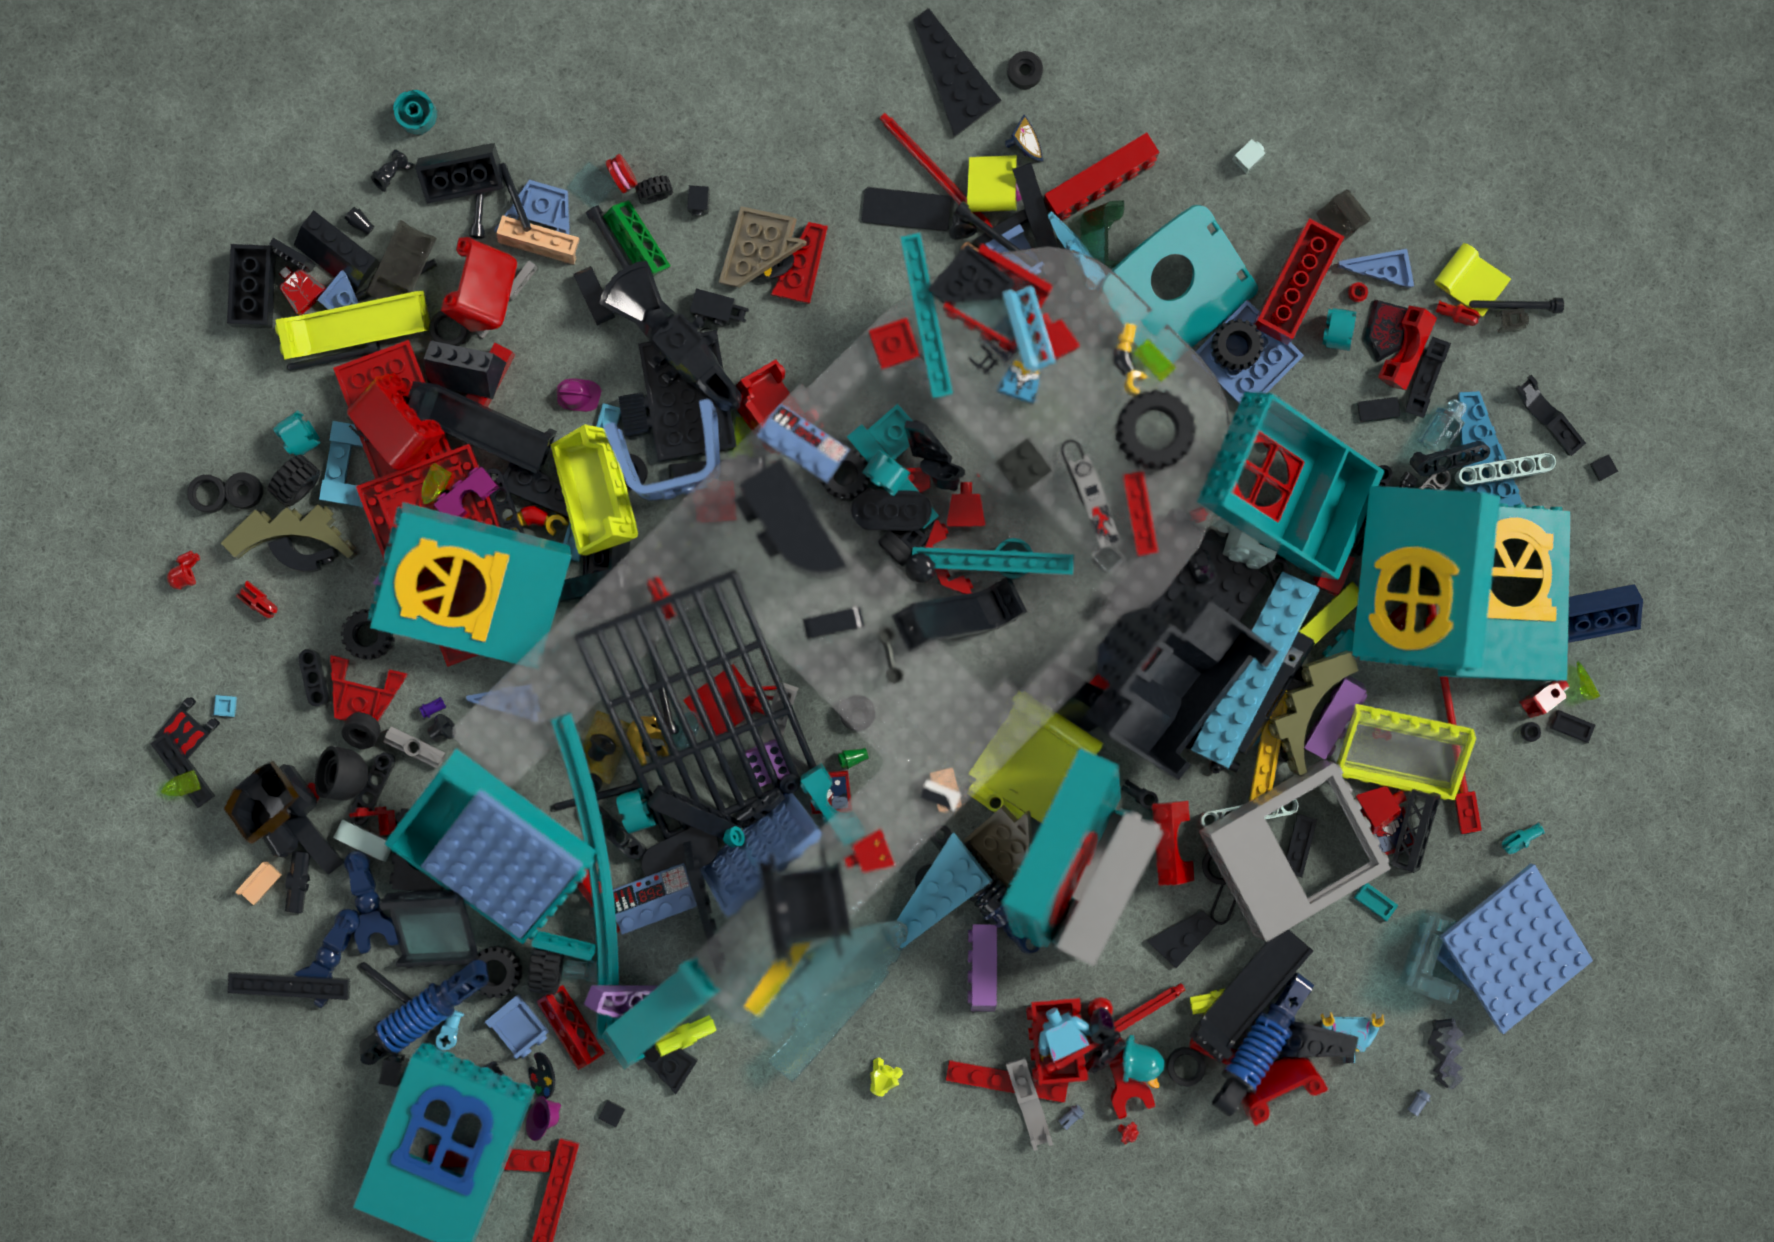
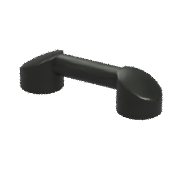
(894, 674)

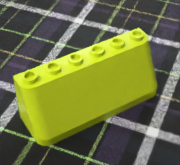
(593, 490)

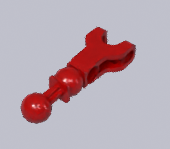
(1122, 1090)

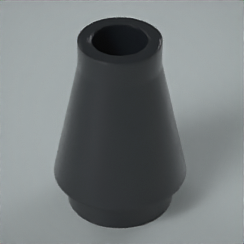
(358, 220)

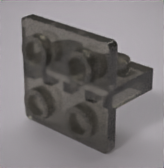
(1344, 215)

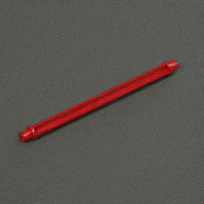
(927, 163)
(1122, 1024)

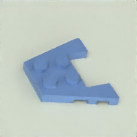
(544, 206)

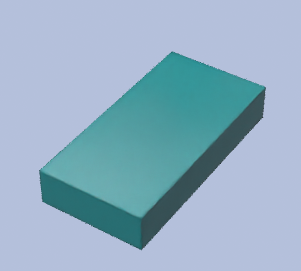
(1376, 901)

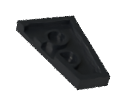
(924, 443)
(1182, 938)

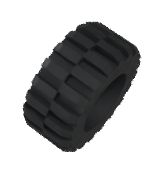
(1170, 406)

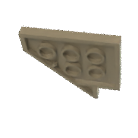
(757, 245)
(1003, 842)

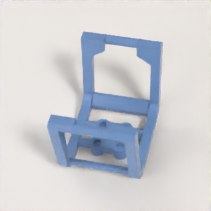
(678, 486)

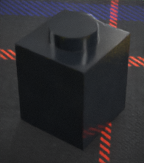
(698, 200)

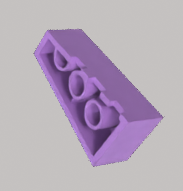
(1335, 717)
(983, 968)
(616, 999)

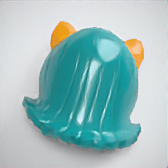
(1141, 1063)

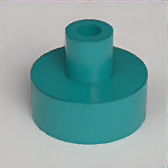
(734, 837)

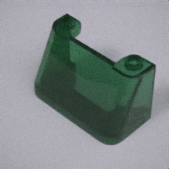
(1095, 227)

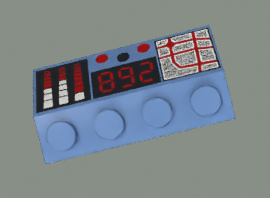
(803, 443)
(653, 898)

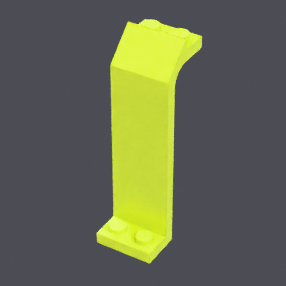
(353, 325)

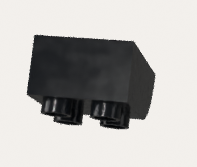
(789, 523)

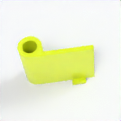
(992, 183)
(1471, 278)

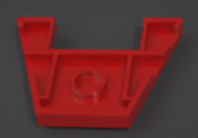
(356, 697)

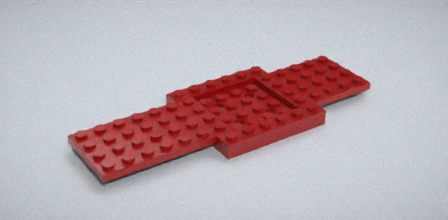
(394, 486)

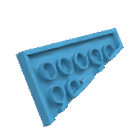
(1479, 428)

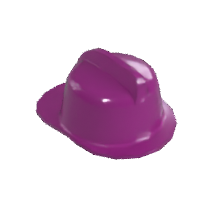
(578, 394)
(541, 1117)

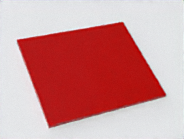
(728, 698)

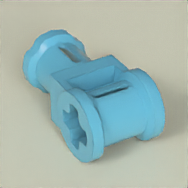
(449, 1029)

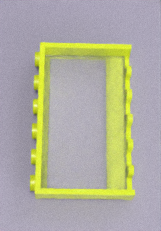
(1405, 751)

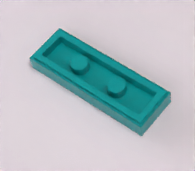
(564, 945)

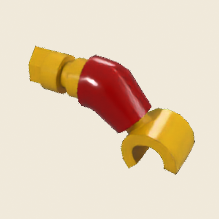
(535, 516)

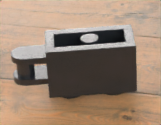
(716, 308)

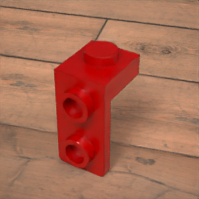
(386, 818)

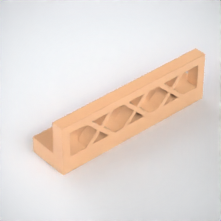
(538, 240)

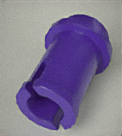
(432, 707)

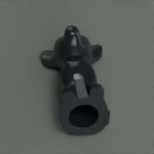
(388, 170)

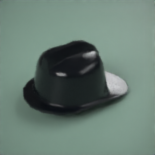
(943, 475)

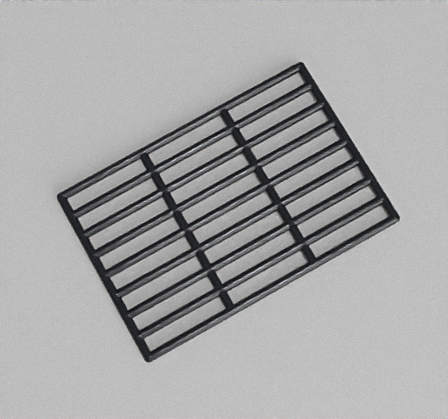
(685, 674)

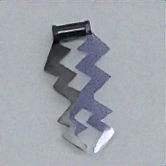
(1446, 1060)

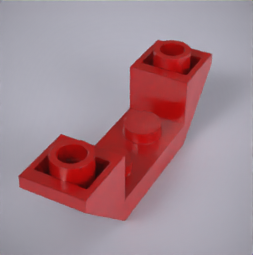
(958, 584)

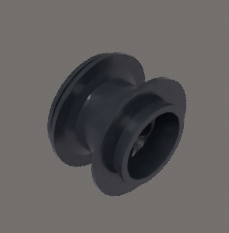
(804, 906)

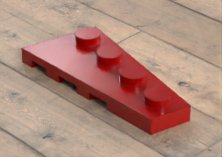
(801, 278)

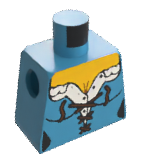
(1020, 383)

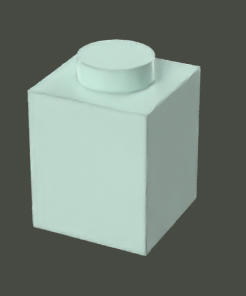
(1249, 155)

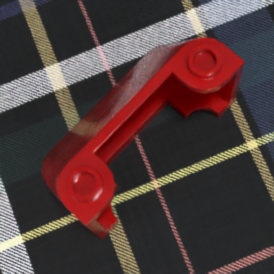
(483, 286)
(762, 393)
(1279, 1079)

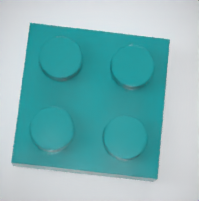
(890, 431)

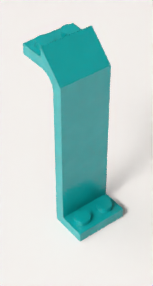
(659, 1013)

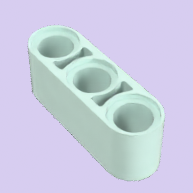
(362, 840)

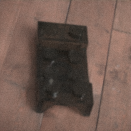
(401, 262)

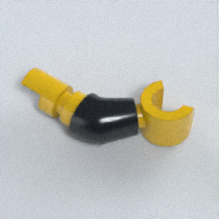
(1123, 359)

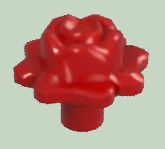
(1129, 1132)

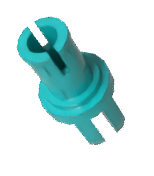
(1521, 839)

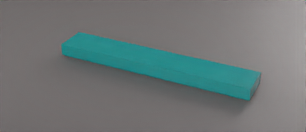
(868, 446)

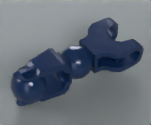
(367, 902)
(335, 943)

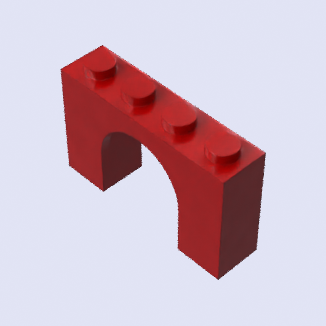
(1170, 866)

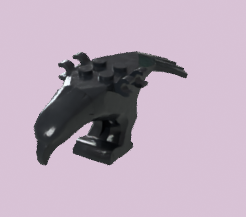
(636, 297)

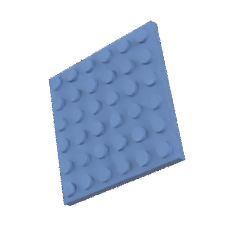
(501, 864)
(736, 872)
(1516, 948)

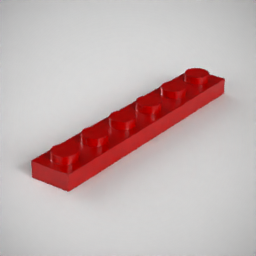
(999, 1080)
(518, 1159)
(556, 1191)

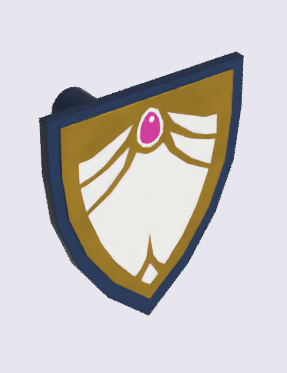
(1026, 139)

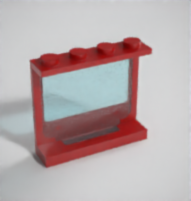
(984, 314)

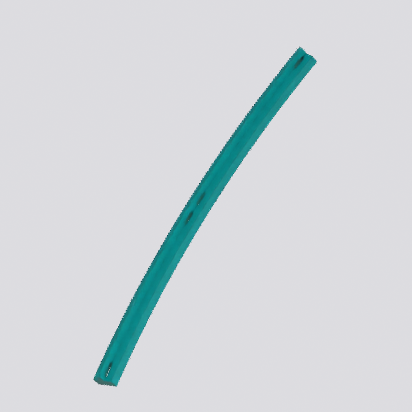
(594, 836)

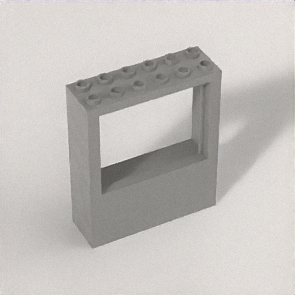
(1258, 868)
(1106, 885)

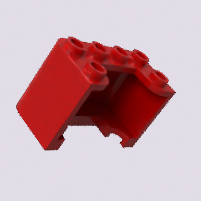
(393, 424)
(1036, 1013)

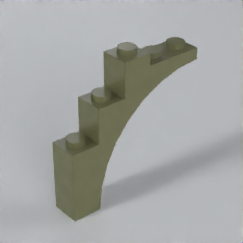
(258, 529)
(1292, 726)

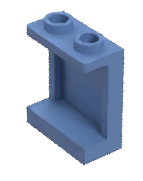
(518, 1027)

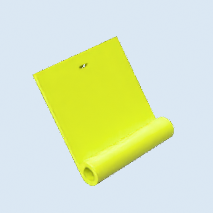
(1041, 764)

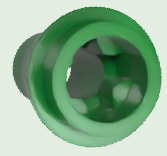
(850, 758)

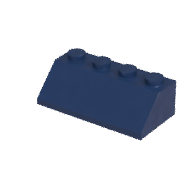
(1604, 613)

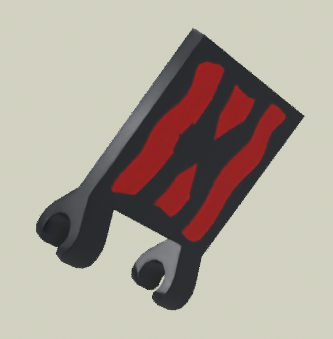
(186, 730)

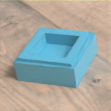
(225, 705)

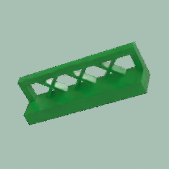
(632, 241)

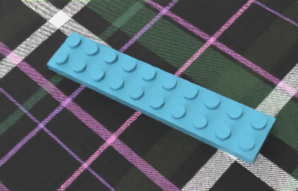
(1278, 627)

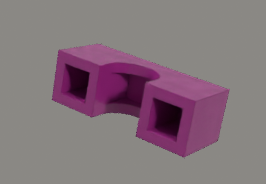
(477, 482)

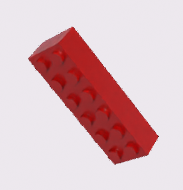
(1102, 176)
(1298, 281)

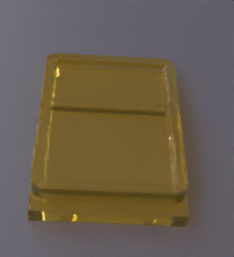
(607, 767)

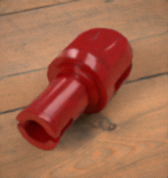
(1459, 313)
(657, 592)

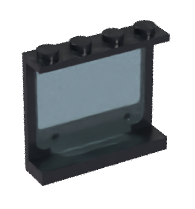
(431, 928)

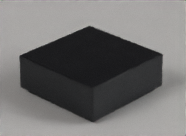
(1604, 467)
(612, 1113)

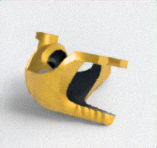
(637, 743)

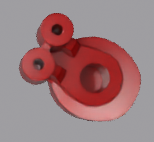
(182, 574)

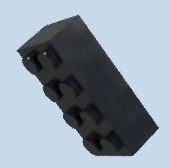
(251, 286)

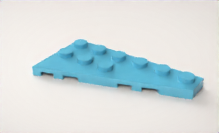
(946, 885)

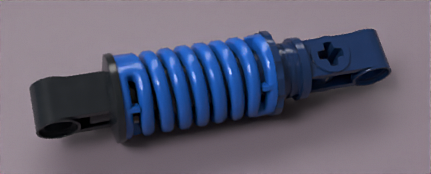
(422, 1013)
(1261, 1046)

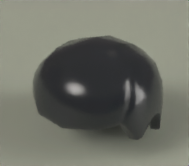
(920, 568)

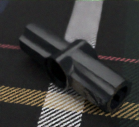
(297, 881)

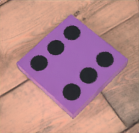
(758, 766)

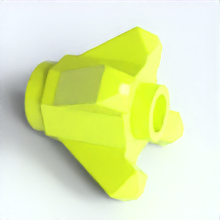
(883, 1077)

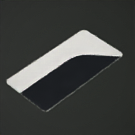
(940, 795)

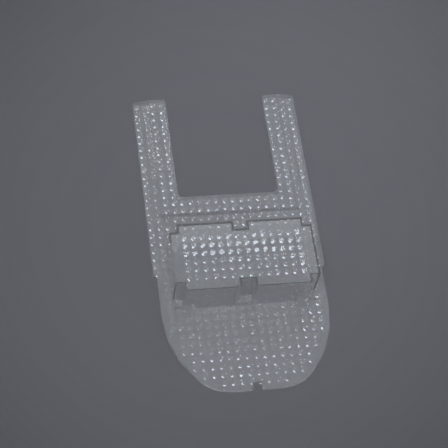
(963, 697)

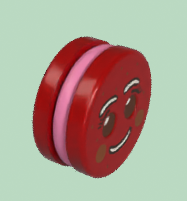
(621, 173)

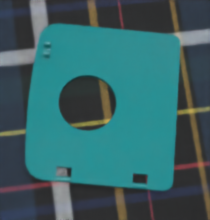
(1214, 286)

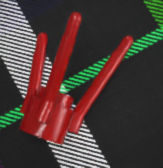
(750, 695)

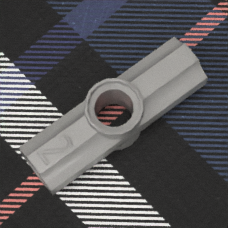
(403, 742)

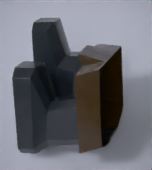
(265, 803)

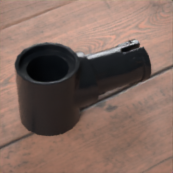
(1139, 793)

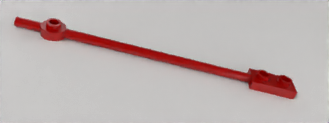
(1465, 801)

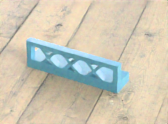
(1022, 331)

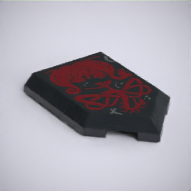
(1385, 329)

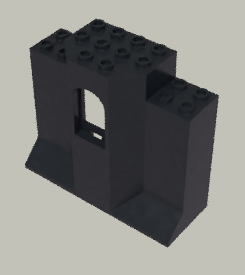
(1183, 684)

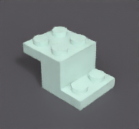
(1242, 546)

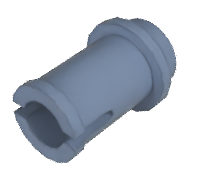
(1419, 1102)
(1073, 1115)

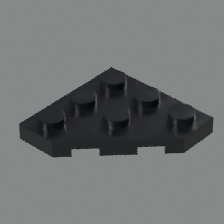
(970, 279)

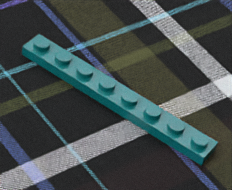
(926, 316)
(999, 560)

